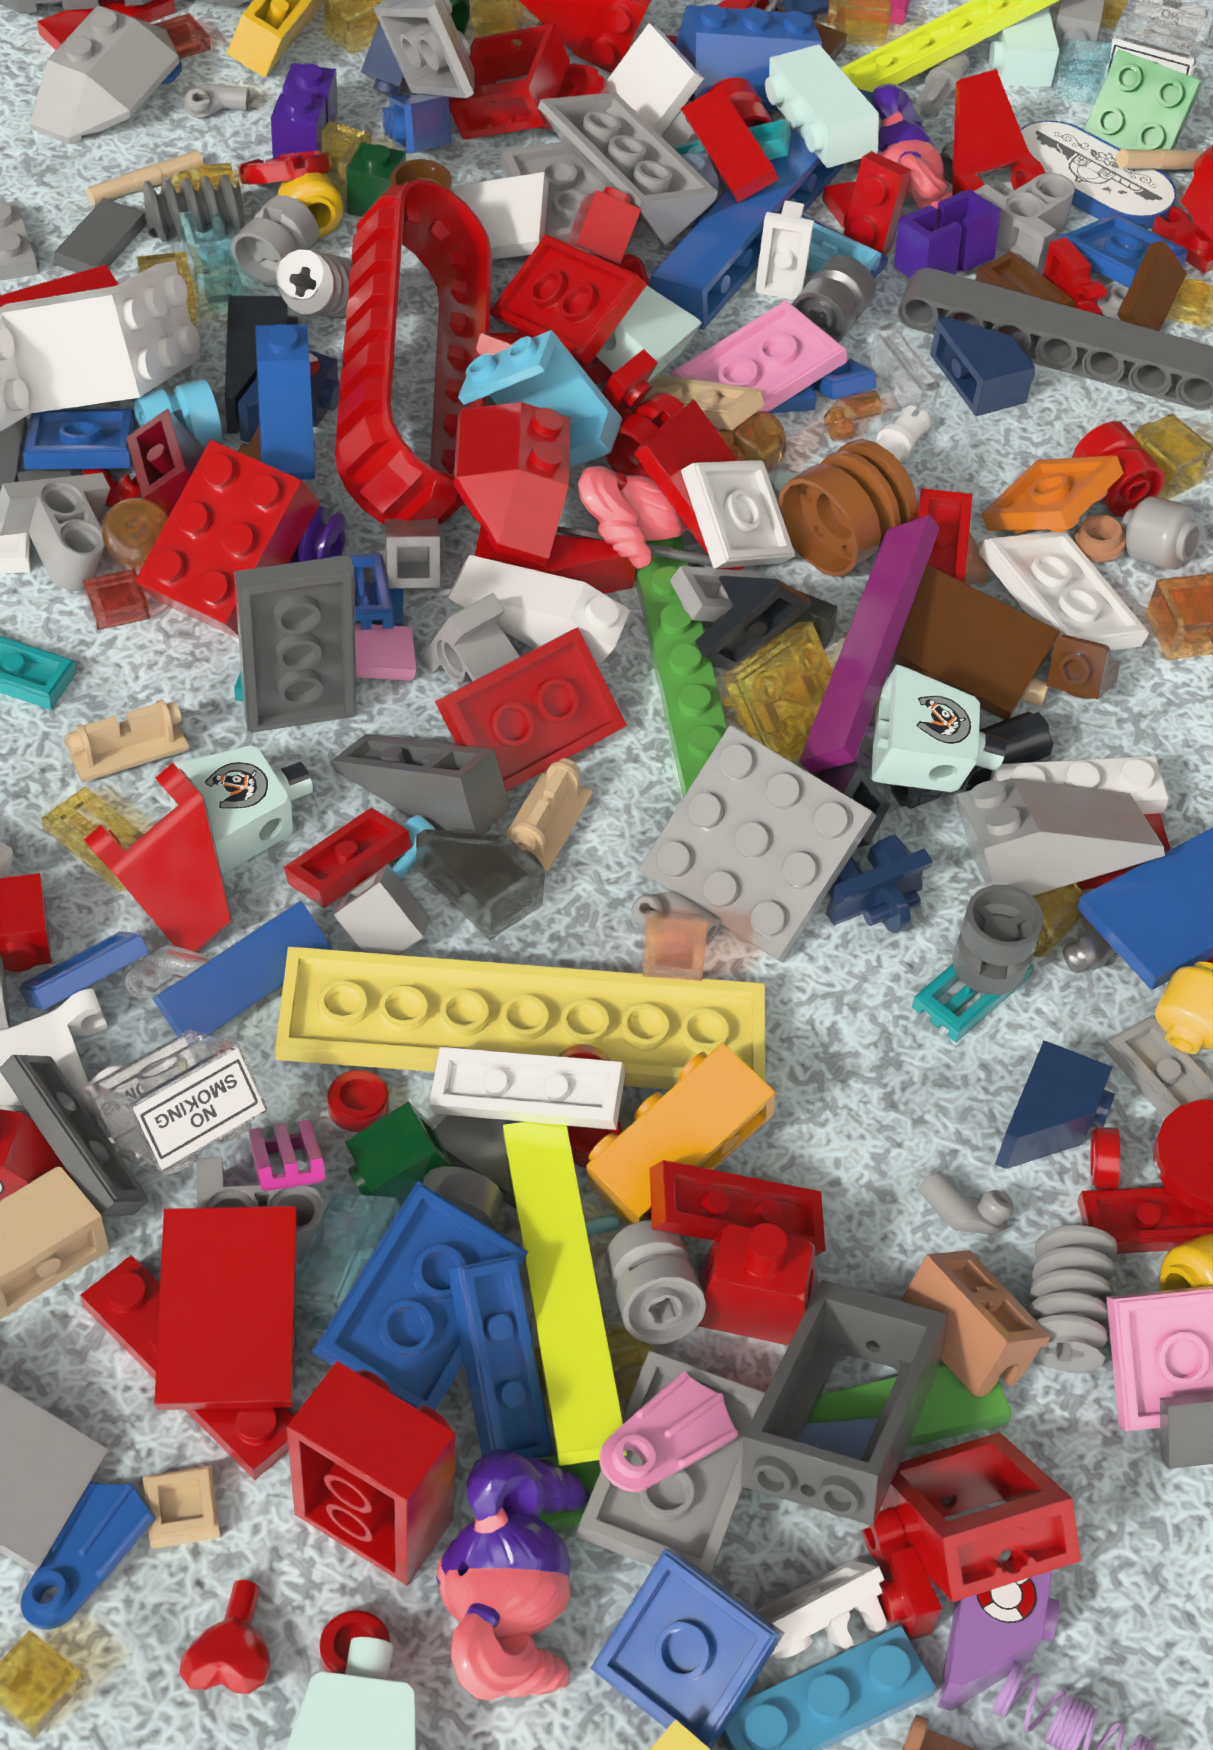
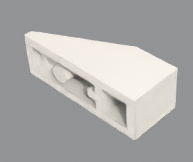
(542, 604)

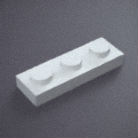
(1131, 775)
(527, 1088)

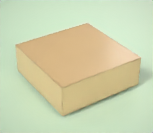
(182, 1507)

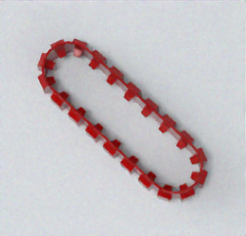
(457, 252)

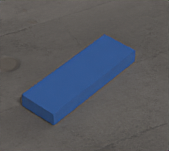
(239, 973)
(500, 1357)

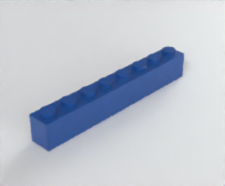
(727, 240)

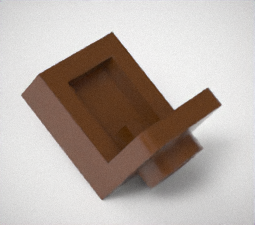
(1081, 667)

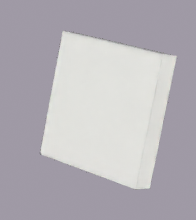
(654, 79)
(510, 211)
(738, 513)

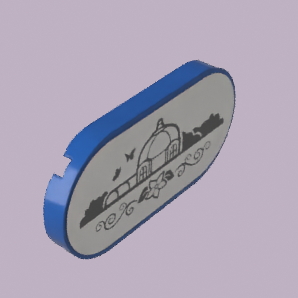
(1098, 180)

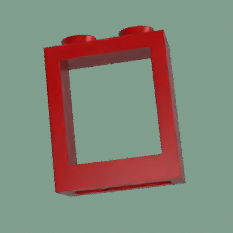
(511, 104)
(965, 1551)

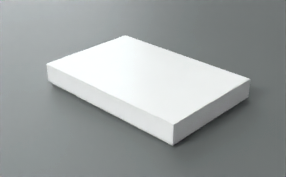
(1063, 588)

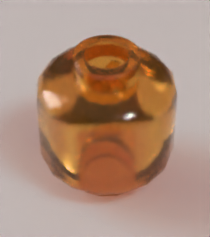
(757, 439)
(136, 512)

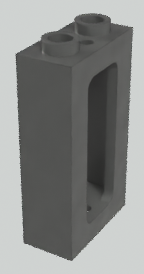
(837, 1325)

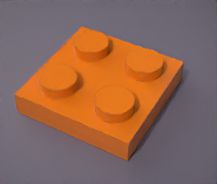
(1052, 494)

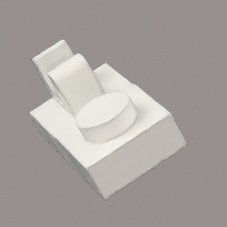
(784, 252)
(827, 1605)

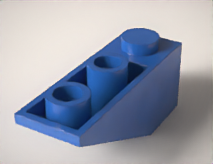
(417, 122)

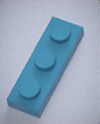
(833, 1698)

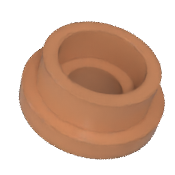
(1100, 538)

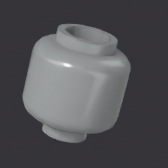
(1161, 532)

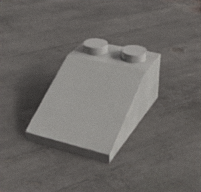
(428, 46)
(1052, 833)

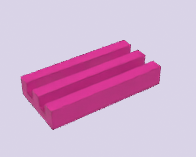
(285, 1145)

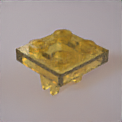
(780, 690)

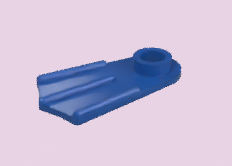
(85, 1552)

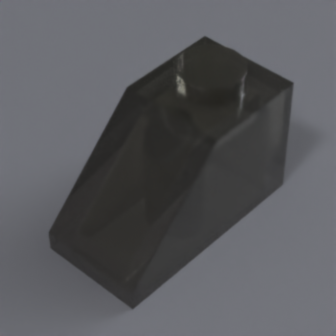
(482, 876)

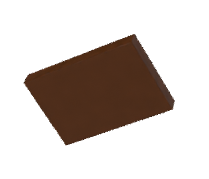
(973, 642)

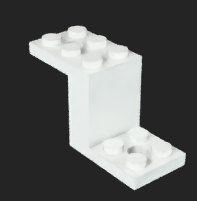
(95, 344)

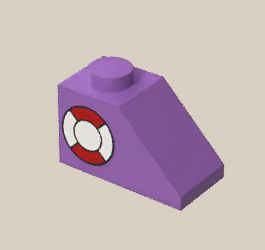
(995, 1633)

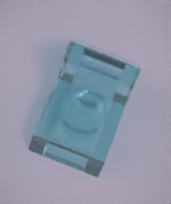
(1080, 70)

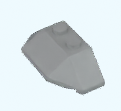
(101, 75)

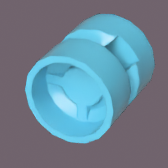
(192, 406)

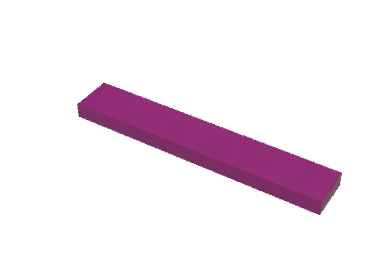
(869, 646)

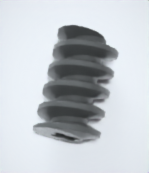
(164, 208)

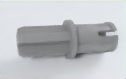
(941, 84)

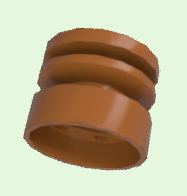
(846, 505)

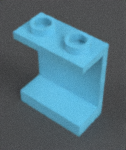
(547, 376)

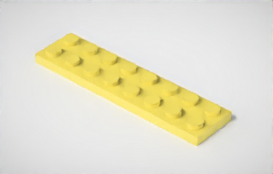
(406, 1007)

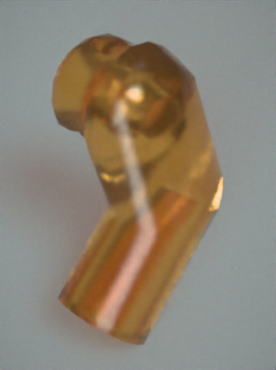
(848, 409)

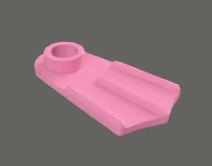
(668, 1435)

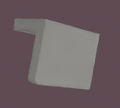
(382, 914)

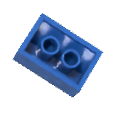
(740, 43)

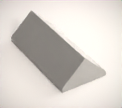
(632, 159)

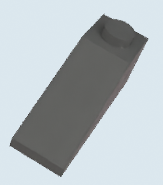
(442, 782)

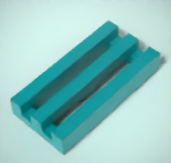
(945, 1015)

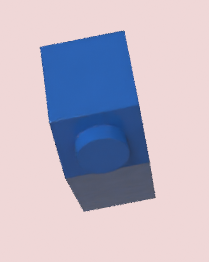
(285, 399)

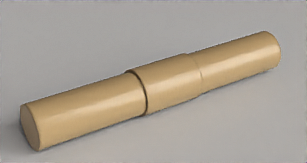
(1157, 159)
(135, 179)

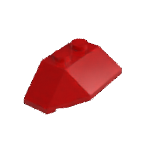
(514, 475)

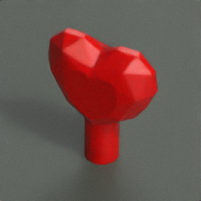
(231, 1650)

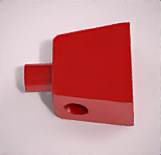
(757, 1282)

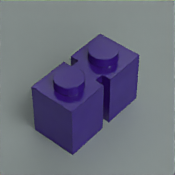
(303, 109)
(958, 242)

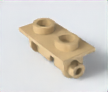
(116, 746)
(550, 812)

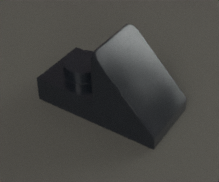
(758, 615)

